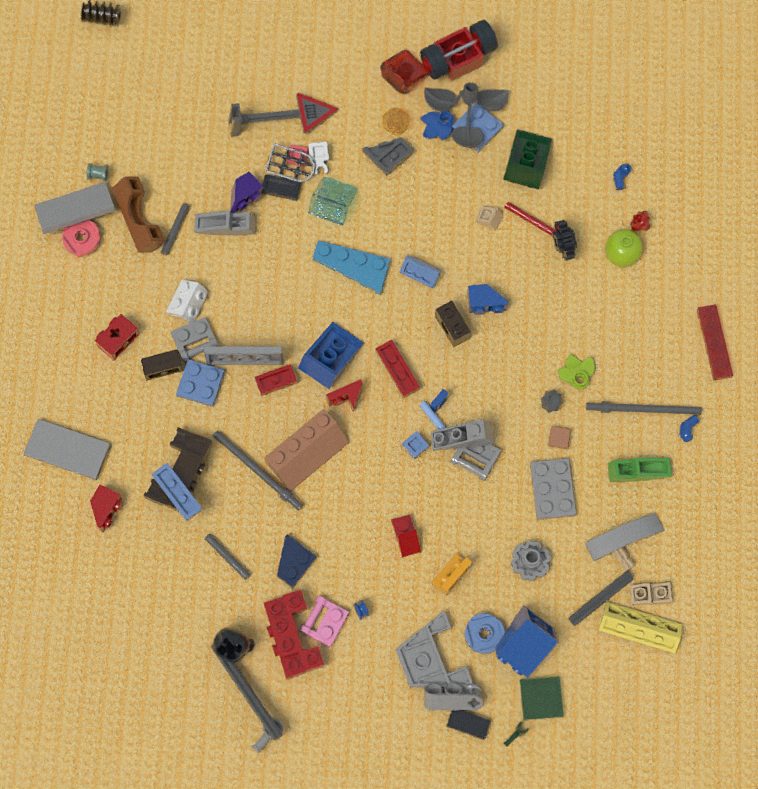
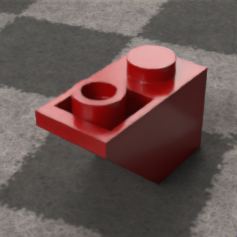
(104, 505)

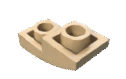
(651, 594)

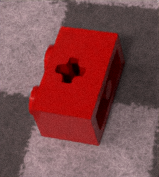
(112, 345)

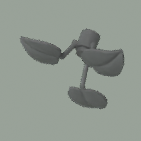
(490, 99)

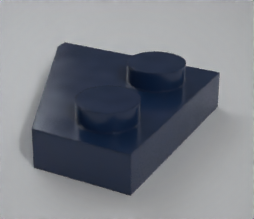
(294, 561)

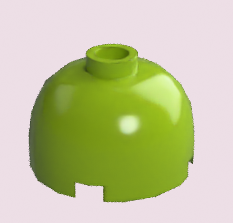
(624, 248)

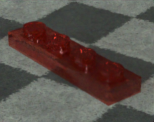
(714, 342)

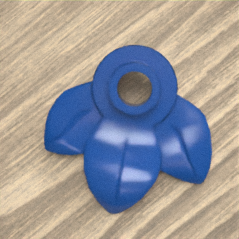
(436, 126)

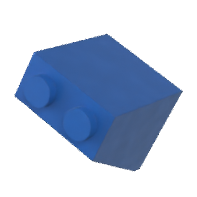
(526, 642)

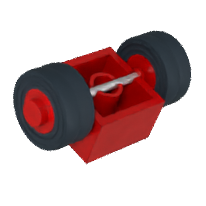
(459, 51)

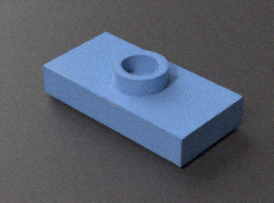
(420, 271)

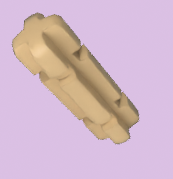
(622, 556)

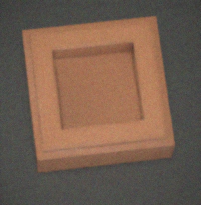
(559, 437)

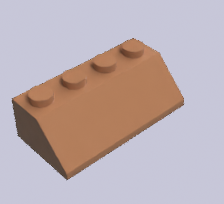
(306, 450)

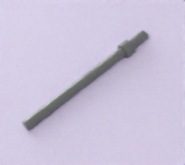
(605, 407)
(285, 494)

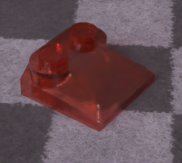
(403, 71)

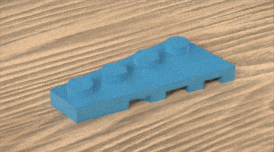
(359, 266)

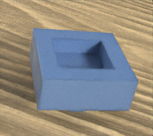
(415, 445)

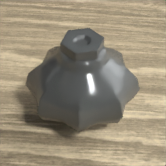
(551, 401)

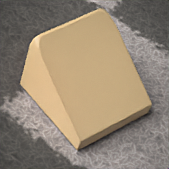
(489, 217)

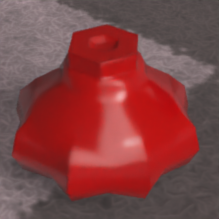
(640, 221)

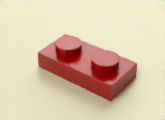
(275, 380)

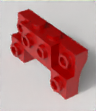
(287, 642)

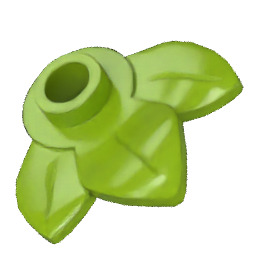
(576, 369)

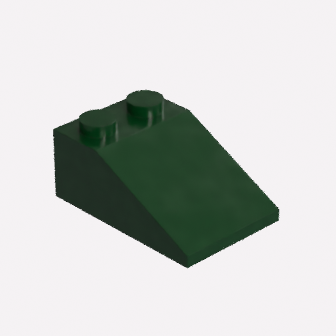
(527, 159)

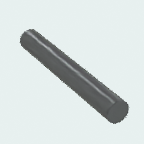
(175, 228)
(227, 556)

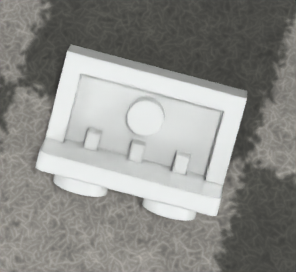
(187, 300)

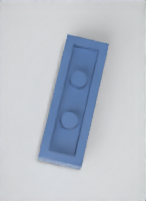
(176, 492)

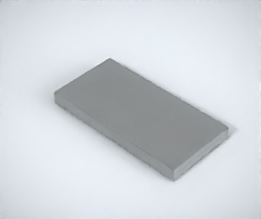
(74, 208)
(243, 355)
(67, 449)

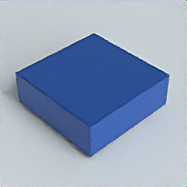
(439, 400)

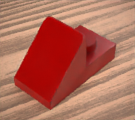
(350, 392)
(406, 536)

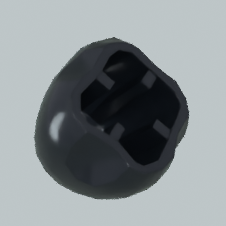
(232, 644)

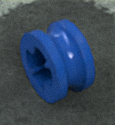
(361, 609)

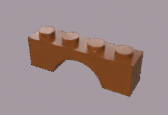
(129, 196)

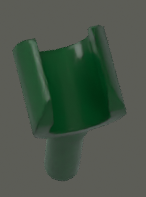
(517, 733)

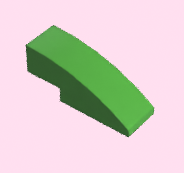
(639, 469)

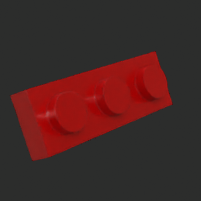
(397, 368)

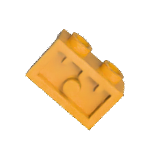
(451, 574)

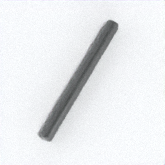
(251, 698)

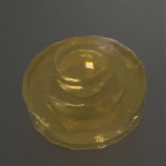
(395, 121)

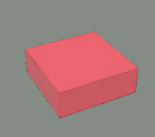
(297, 155)

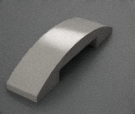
(624, 536)

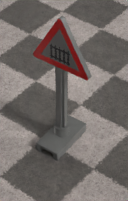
(310, 111)

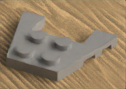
(422, 661)

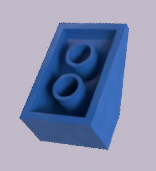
(330, 355)

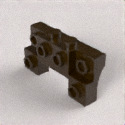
(187, 467)

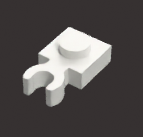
(319, 154)

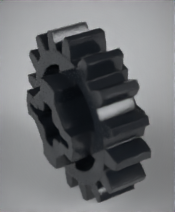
(564, 240)

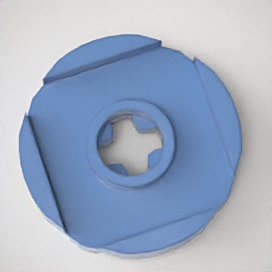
(489, 623)

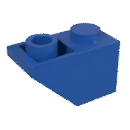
(485, 299)

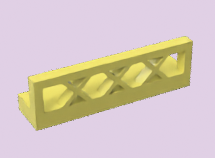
(640, 630)

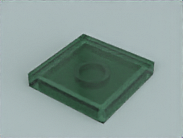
(541, 698)

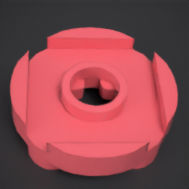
(84, 247)

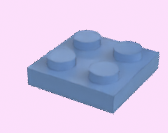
(484, 121)
(200, 383)

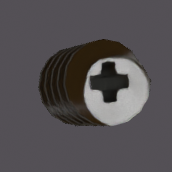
(100, 13)

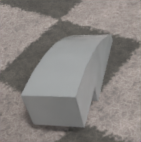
(225, 223)

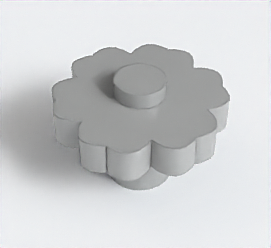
(530, 561)

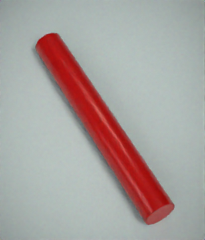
(529, 218)

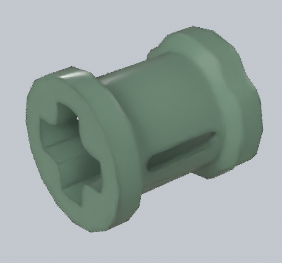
(97, 172)

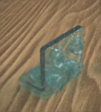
(332, 200)

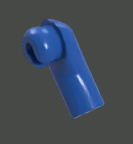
(620, 173)
(686, 428)

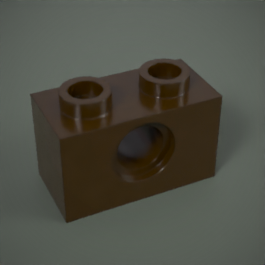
(452, 324)

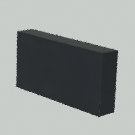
(281, 187)
(468, 724)

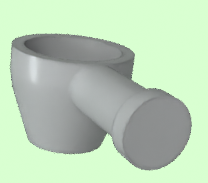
(266, 737)

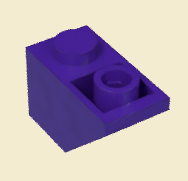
(244, 191)

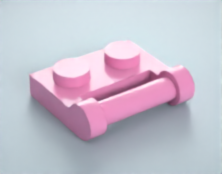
(329, 625)

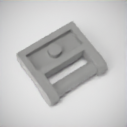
(192, 334)
(484, 454)

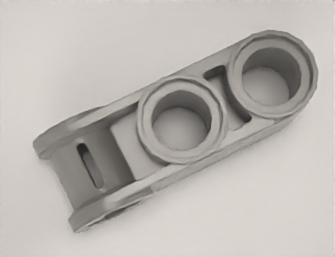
(452, 697)

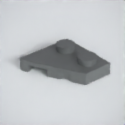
(388, 154)

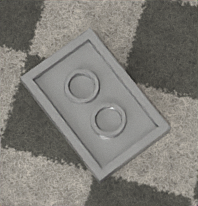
(552, 489)

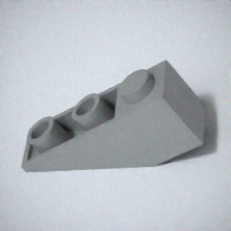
(463, 436)

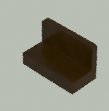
(161, 365)

